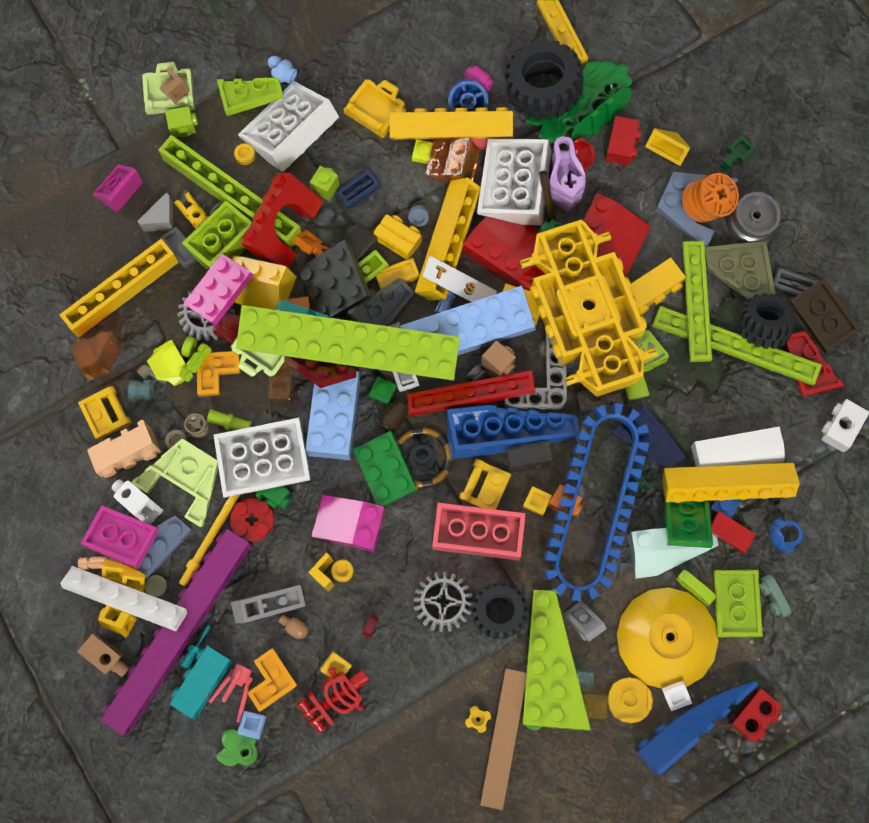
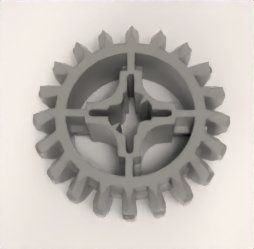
(187, 314)
(433, 602)

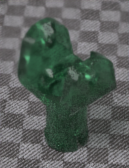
(642, 483)

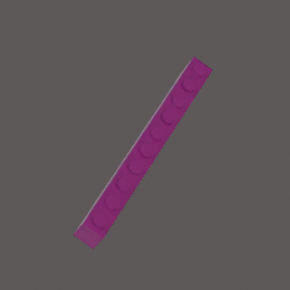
(169, 644)

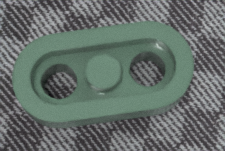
(778, 602)

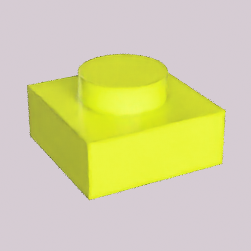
(422, 151)

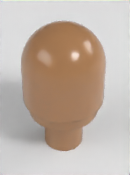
(294, 627)

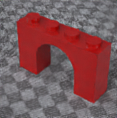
(261, 235)

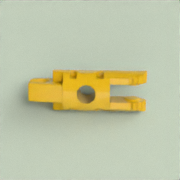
(193, 211)

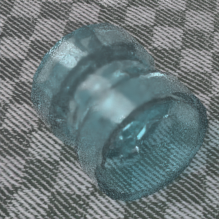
(140, 390)

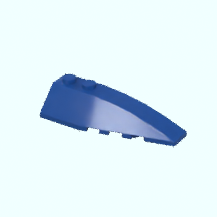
(493, 429)
(682, 733)

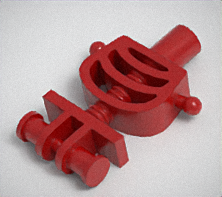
(352, 684)

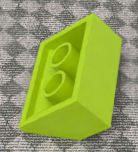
(218, 234)

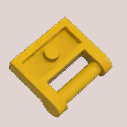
(98, 416)
(492, 488)

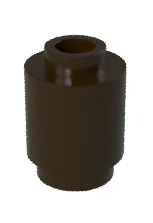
(393, 416)

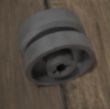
(754, 218)

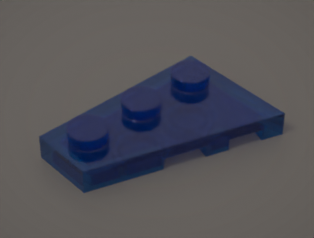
(661, 446)

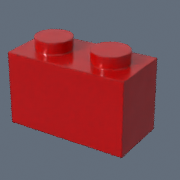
(622, 141)

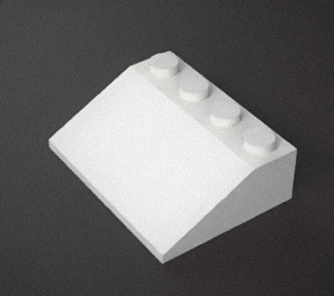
(289, 125)
(512, 180)
(262, 457)

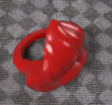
(583, 153)

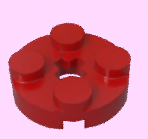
(243, 511)

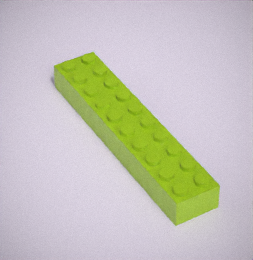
(347, 342)

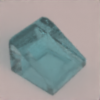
(586, 682)

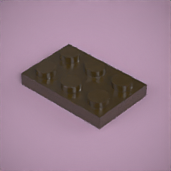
(824, 315)

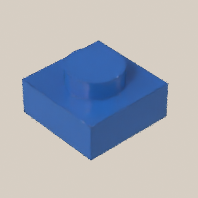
(726, 507)

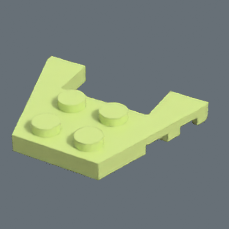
(188, 469)

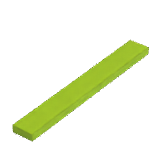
(736, 346)

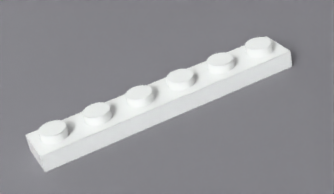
(124, 598)

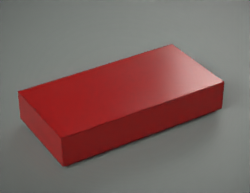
(731, 532)

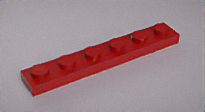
(471, 393)

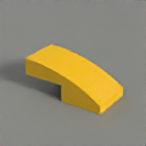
(123, 574)

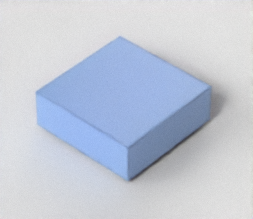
(252, 725)

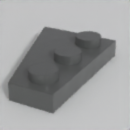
(383, 305)

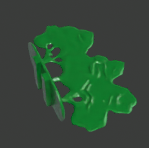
(595, 78)

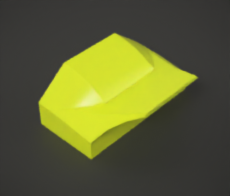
(167, 363)

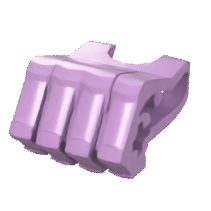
(565, 164)

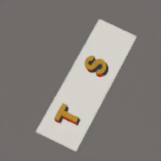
(456, 281)

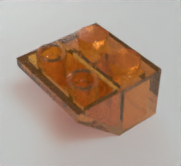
(452, 159)
(96, 355)

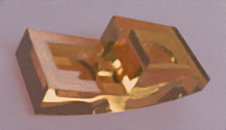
(281, 383)

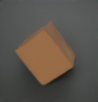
(174, 87)

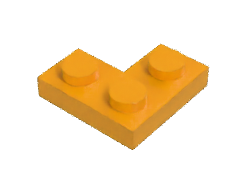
(215, 365)
(277, 681)

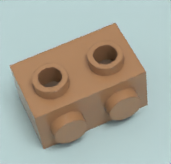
(498, 360)

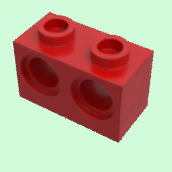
(751, 711)

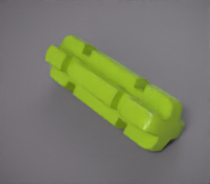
(195, 362)

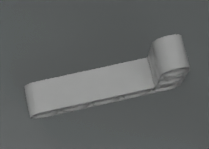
(545, 394)

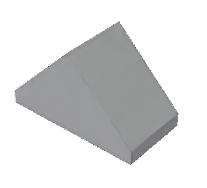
(159, 216)

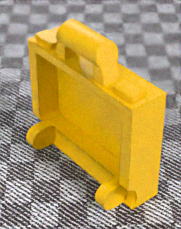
(372, 106)

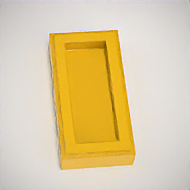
(404, 270)

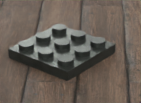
(334, 281)

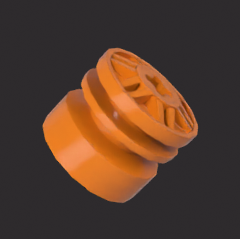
(710, 197)

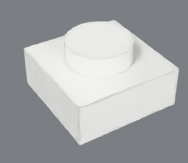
(677, 695)

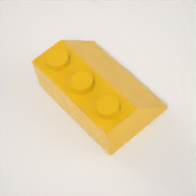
(267, 285)

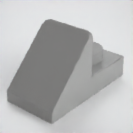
(585, 621)

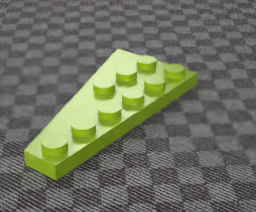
(552, 681)

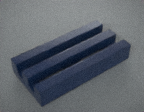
(349, 204)

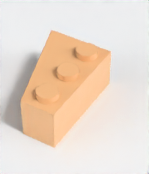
(124, 450)

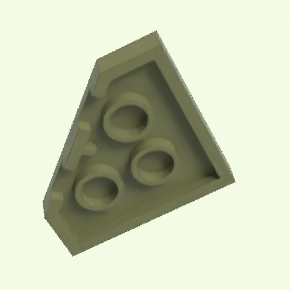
(742, 267)

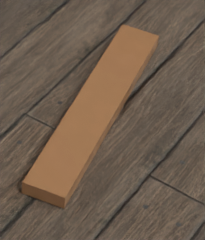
(503, 739)

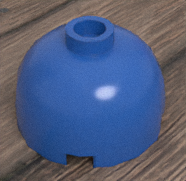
(468, 94)

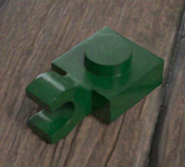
(738, 151)

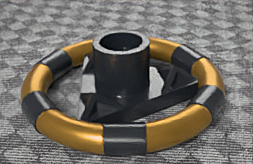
(423, 455)

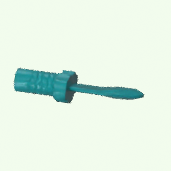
(192, 650)

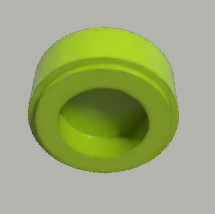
(189, 347)

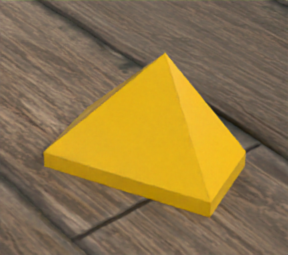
(668, 145)

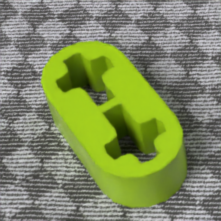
(696, 588)

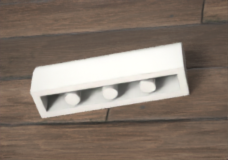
(741, 449)

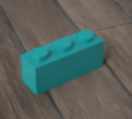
(200, 682)

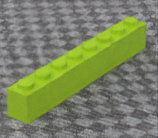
(222, 186)

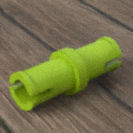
(227, 421)

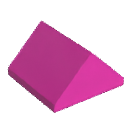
(118, 187)

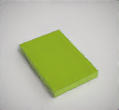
(737, 603)

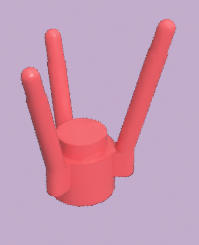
(238, 676)

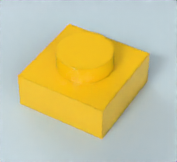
(537, 501)
(336, 662)

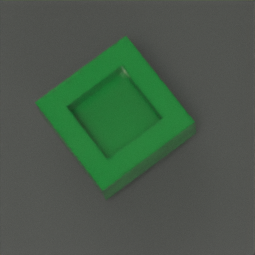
(382, 391)

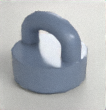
(418, 216)

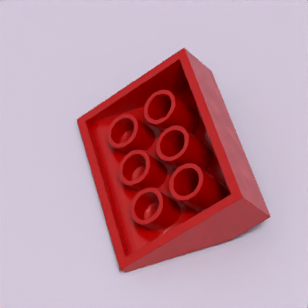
(625, 229)
(500, 247)

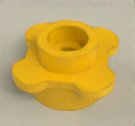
(484, 717)

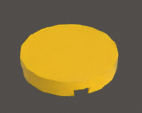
(629, 700)

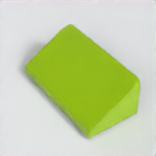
(372, 265)

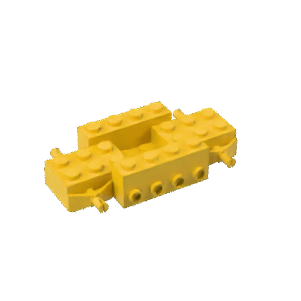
(596, 337)

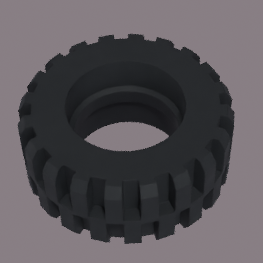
(543, 58)

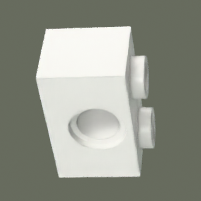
(853, 416)

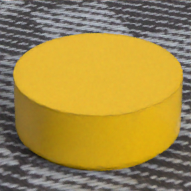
(244, 154)
(342, 570)

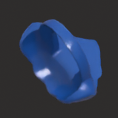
(778, 538)

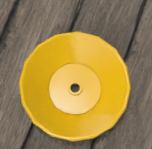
(644, 640)

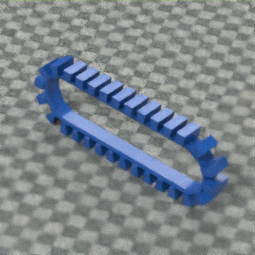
(635, 474)

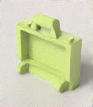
(157, 101)
(268, 362)

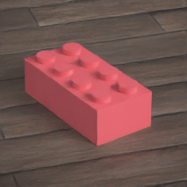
(478, 531)

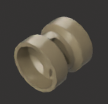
(195, 422)

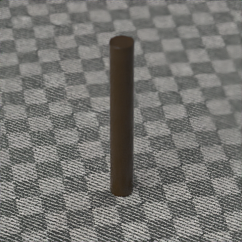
(547, 196)

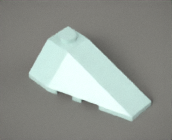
(653, 556)

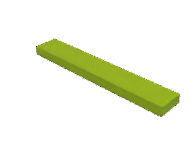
(697, 301)

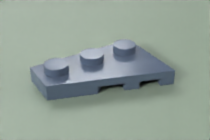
(169, 537)

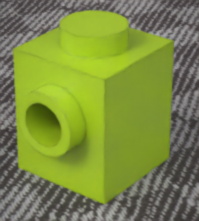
(181, 121)
(325, 183)

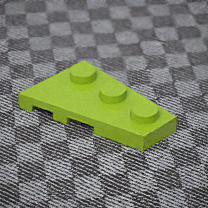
(245, 95)

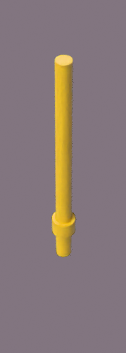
(194, 564)

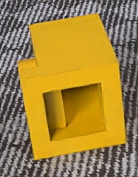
(123, 623)

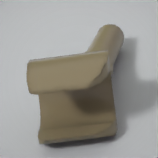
(144, 371)

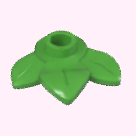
(234, 749)

